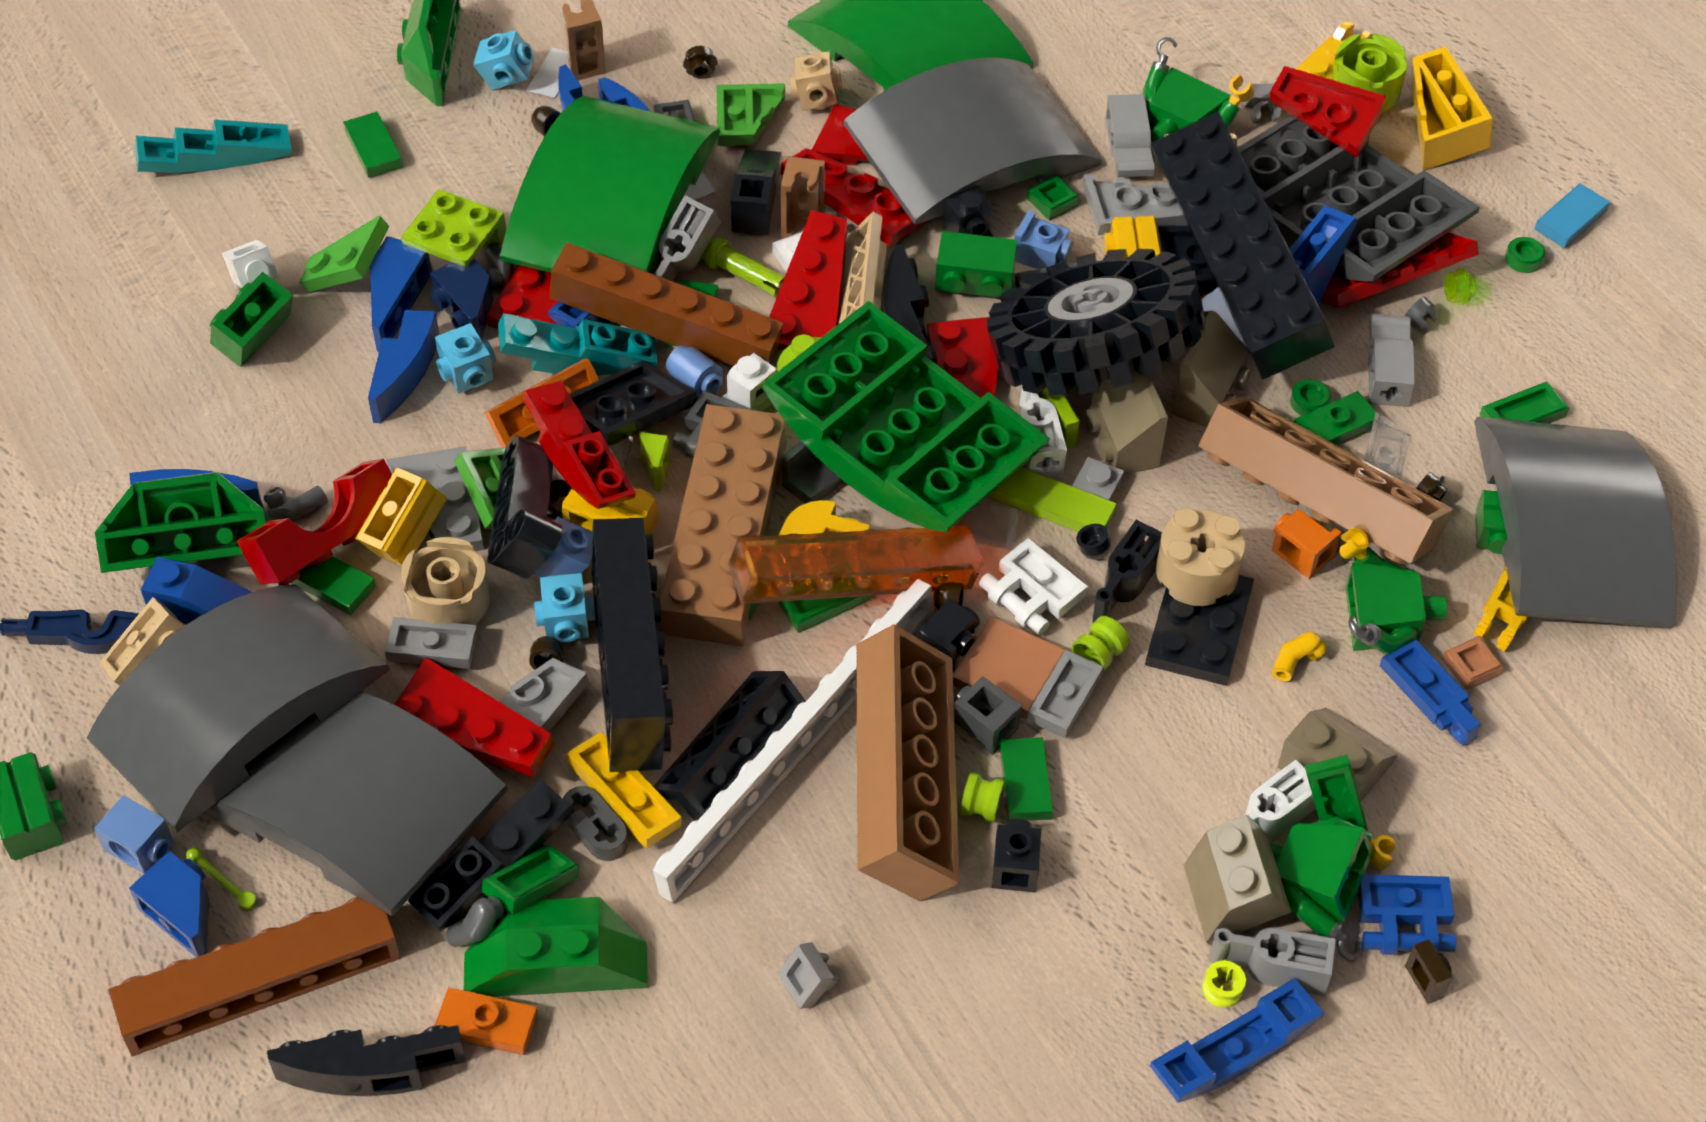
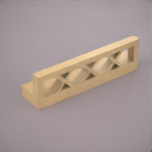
(863, 267)

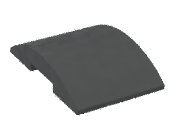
(966, 129)
(1392, 208)
(1581, 523)
(226, 695)
(364, 798)

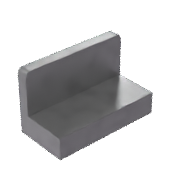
(807, 475)

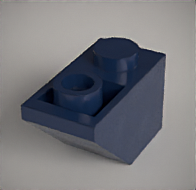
(463, 294)

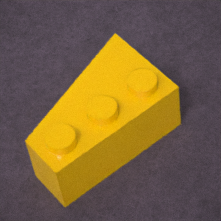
(1447, 110)

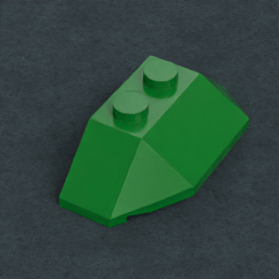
(429, 46)
(176, 521)
(557, 950)

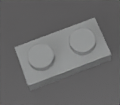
(442, 643)
(1065, 693)

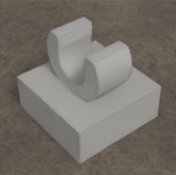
(1262, 100)
(807, 975)

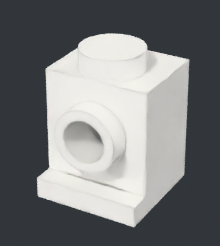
(248, 262)
(746, 380)

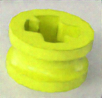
(1218, 996)

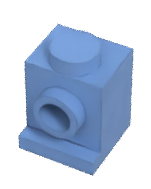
(1041, 242)

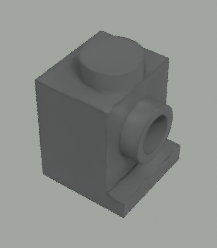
(987, 713)

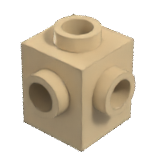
(816, 81)

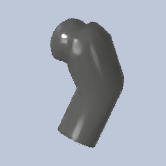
(502, 270)
(294, 507)
(477, 923)

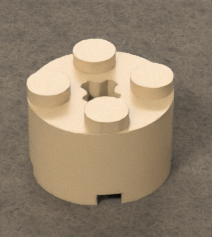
(1200, 556)
(446, 582)

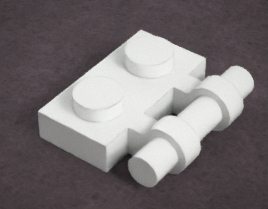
(1041, 578)

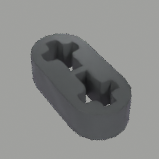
(601, 817)

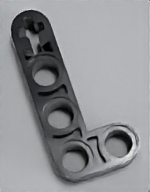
(520, 528)

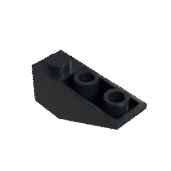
(754, 191)

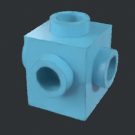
(504, 59)
(464, 358)
(564, 607)

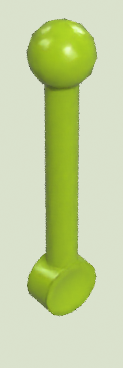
(246, 899)

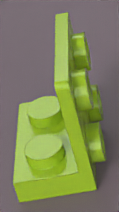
(455, 228)

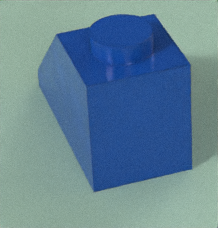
(175, 901)

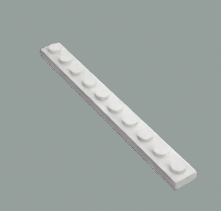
(781, 754)

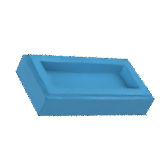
(1572, 215)

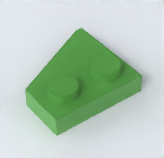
(746, 111)
(346, 258)
(481, 476)

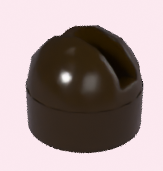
(543, 118)
(948, 590)
(541, 645)

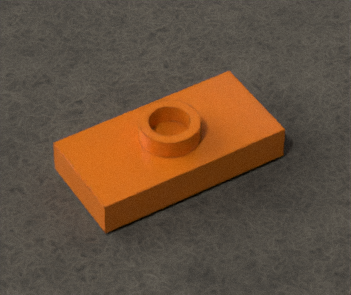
(488, 1020)

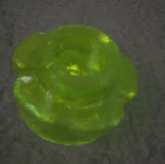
(1459, 286)

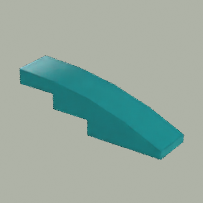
(223, 147)

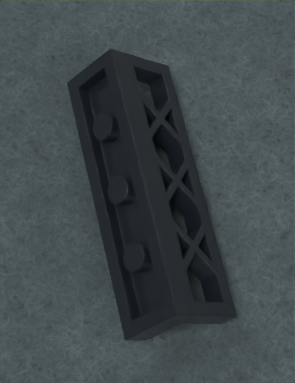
(730, 740)

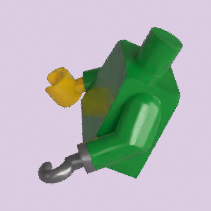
(1179, 99)
(1384, 599)
(1324, 869)

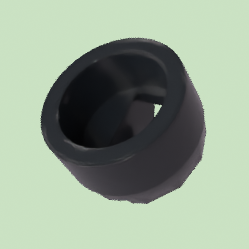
(1094, 541)

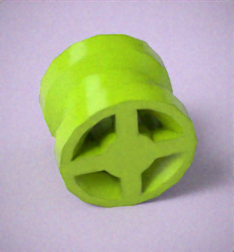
(982, 797)

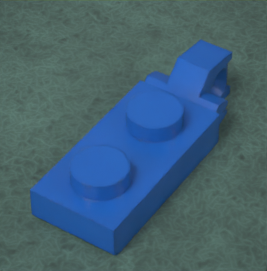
(1432, 690)

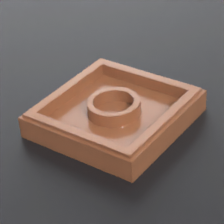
(1009, 660)

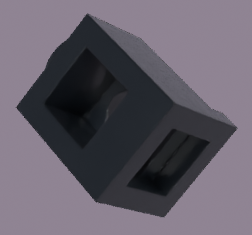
(968, 213)
(951, 630)
(1016, 856)

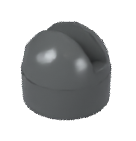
(1420, 312)

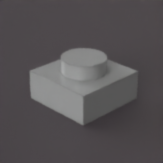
(1099, 479)

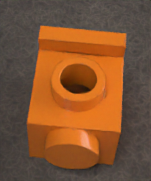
(1304, 542)

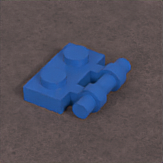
(1406, 901)

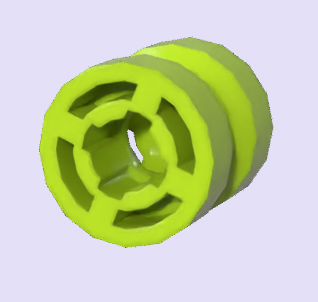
(1104, 641)

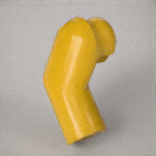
(1293, 650)

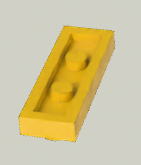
(627, 793)

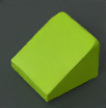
(655, 457)

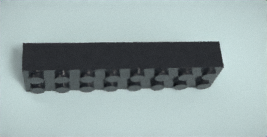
(1242, 246)

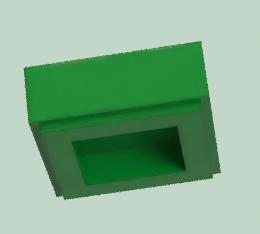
(1053, 197)

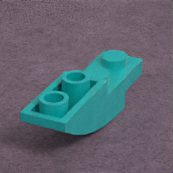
(559, 346)

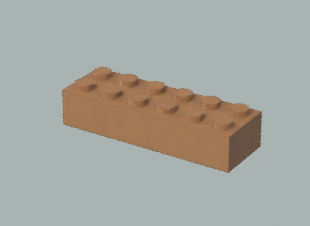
(1325, 479)
(725, 499)
(906, 764)

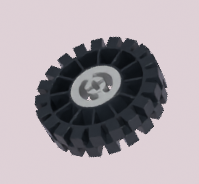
(1096, 321)

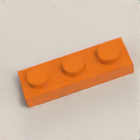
(513, 416)

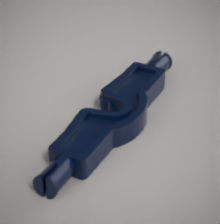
(70, 629)

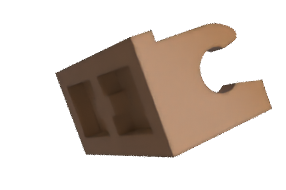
(584, 41)
(801, 192)

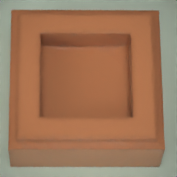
(1472, 663)

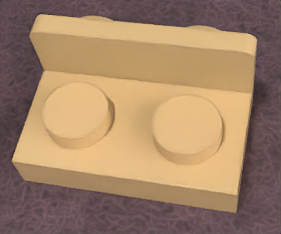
(141, 638)

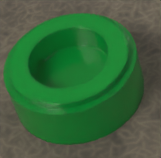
(1525, 254)
(1309, 396)

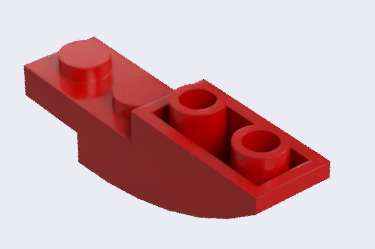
(574, 450)

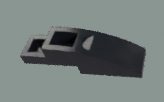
(904, 297)
(518, 833)
(349, 1067)

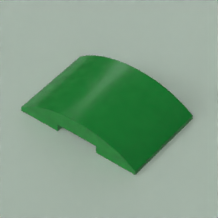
(906, 36)
(605, 184)
(900, 422)

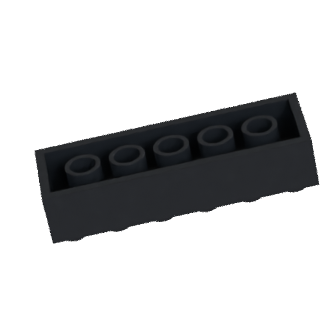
(630, 645)

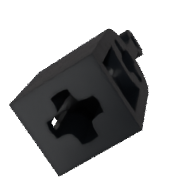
(1128, 568)

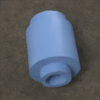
(695, 370)

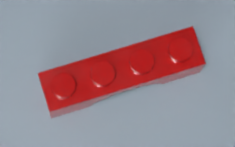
(283, 548)

